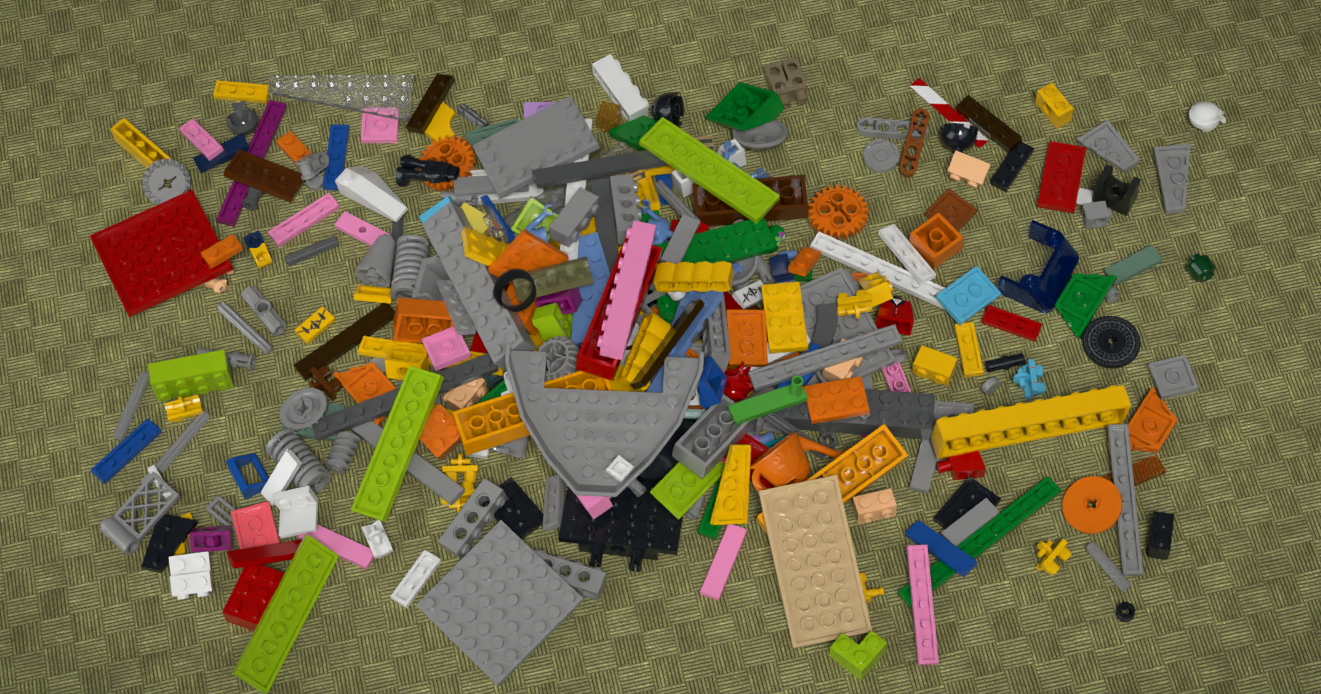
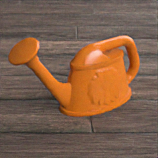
(787, 461)

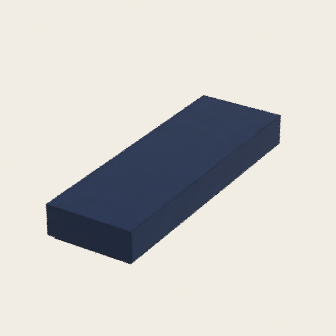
(230, 149)

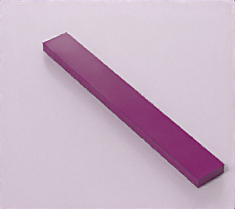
(258, 146)

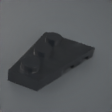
(165, 540)

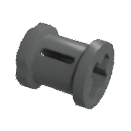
(252, 199)

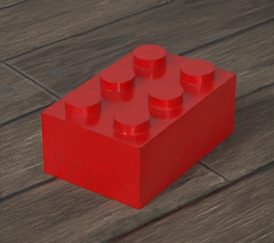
(251, 595)

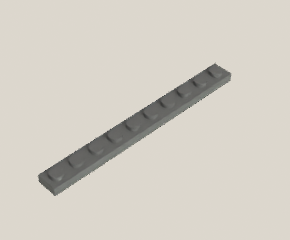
(382, 404)

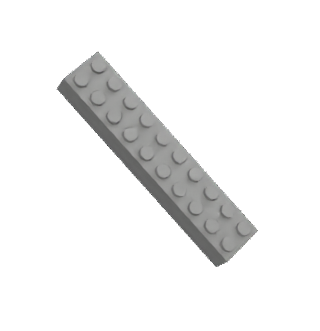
(476, 286)

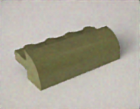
(555, 278)

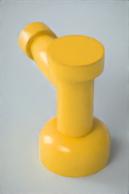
(870, 592)

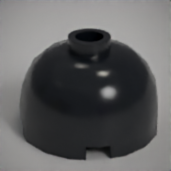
(670, 107)
(957, 137)

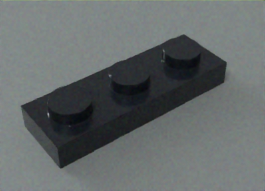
(1012, 166)

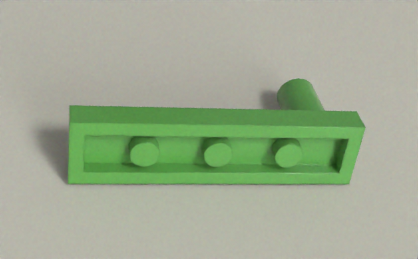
(769, 402)

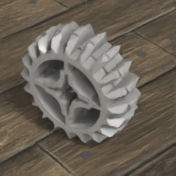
(557, 363)

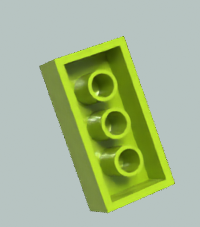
(190, 375)

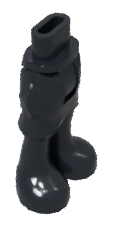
(430, 171)

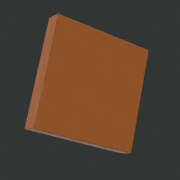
(953, 209)

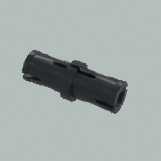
(1004, 362)

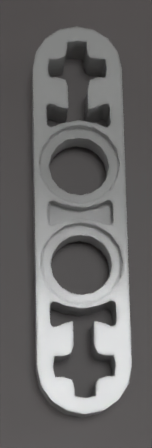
(891, 133)

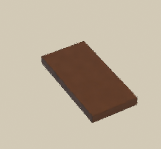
(264, 175)

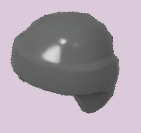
(242, 120)

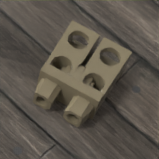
(787, 81)

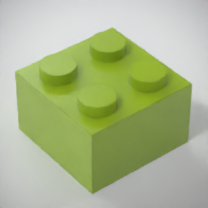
(529, 213)

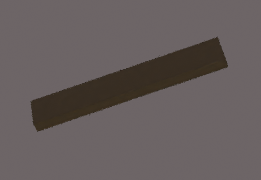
(345, 340)
(667, 344)

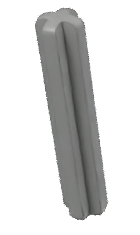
(1107, 565)

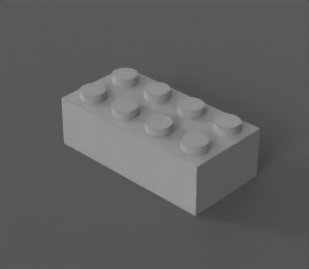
(709, 439)

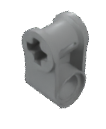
(312, 164)
(515, 448)

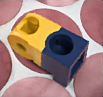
(257, 249)

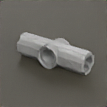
(268, 318)

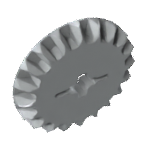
(161, 170)
(292, 408)

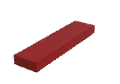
(263, 554)

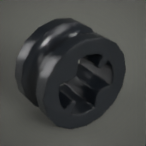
(1127, 617)

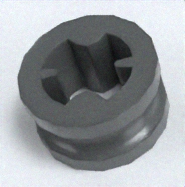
(832, 436)

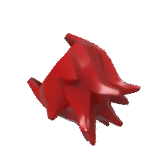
(738, 383)

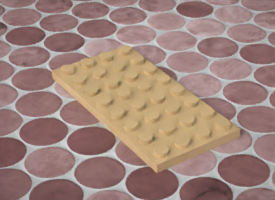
(814, 561)

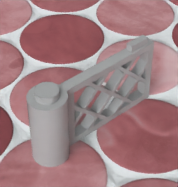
(120, 531)

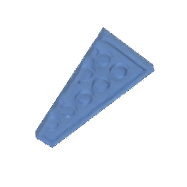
(591, 294)
(711, 301)

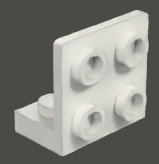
(297, 511)

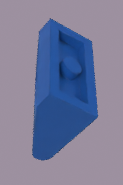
(711, 383)
(237, 462)

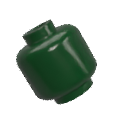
(1201, 267)

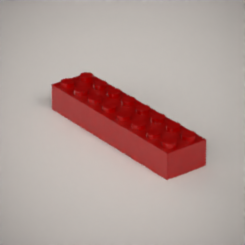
(589, 355)

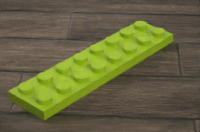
(709, 170)
(397, 443)
(285, 614)

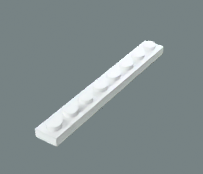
(870, 264)

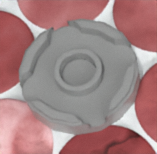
(881, 156)

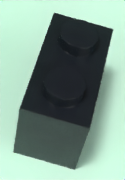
(1160, 535)

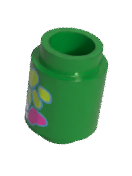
(777, 234)

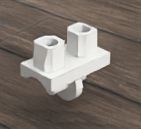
(377, 539)

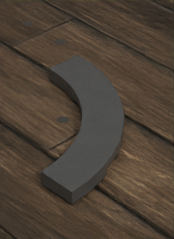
(825, 328)

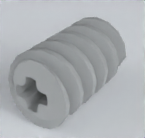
(342, 451)

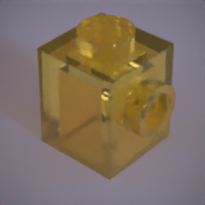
(608, 116)

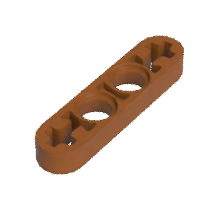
(916, 143)

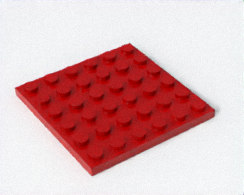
(158, 253)

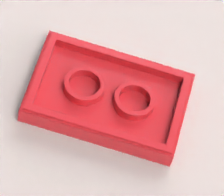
(255, 526)

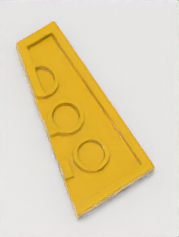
(733, 492)

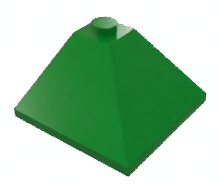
(746, 107)

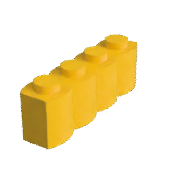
(697, 277)
(650, 334)

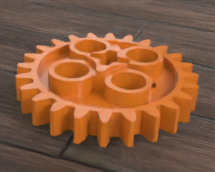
(458, 151)
(838, 212)

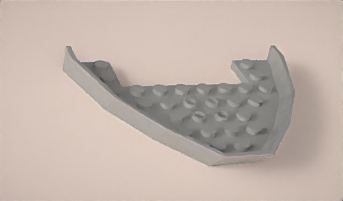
(589, 428)

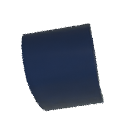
(779, 269)

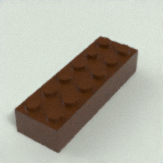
(792, 202)

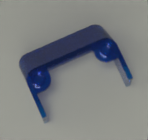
(1044, 291)

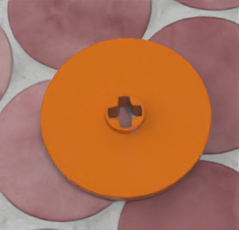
(1091, 519)

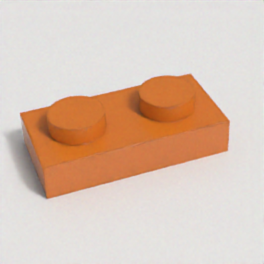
(292, 146)
(221, 251)
(804, 261)

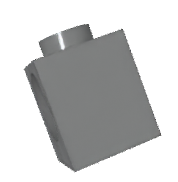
(1095, 214)

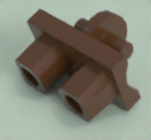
(320, 376)

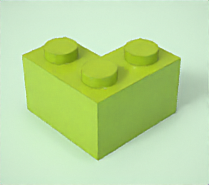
(552, 322)
(858, 658)

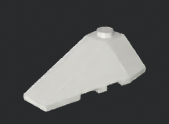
(370, 191)

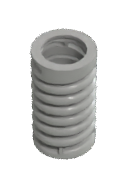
(407, 264)
(310, 471)

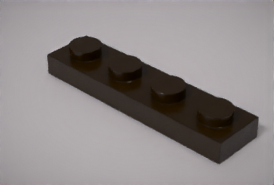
(430, 103)
(988, 123)

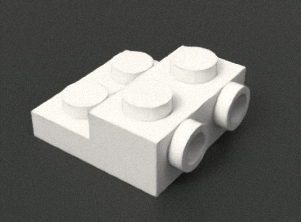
(191, 575)

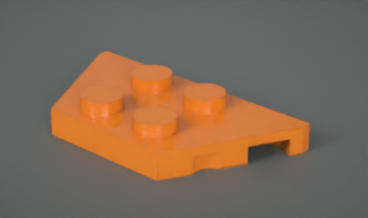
(365, 383)
(1151, 424)

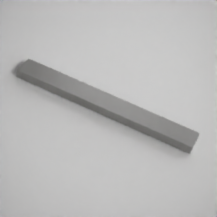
(825, 357)
(418, 467)
(1124, 481)

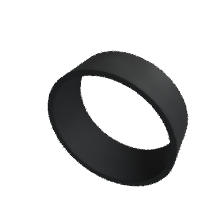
(504, 279)

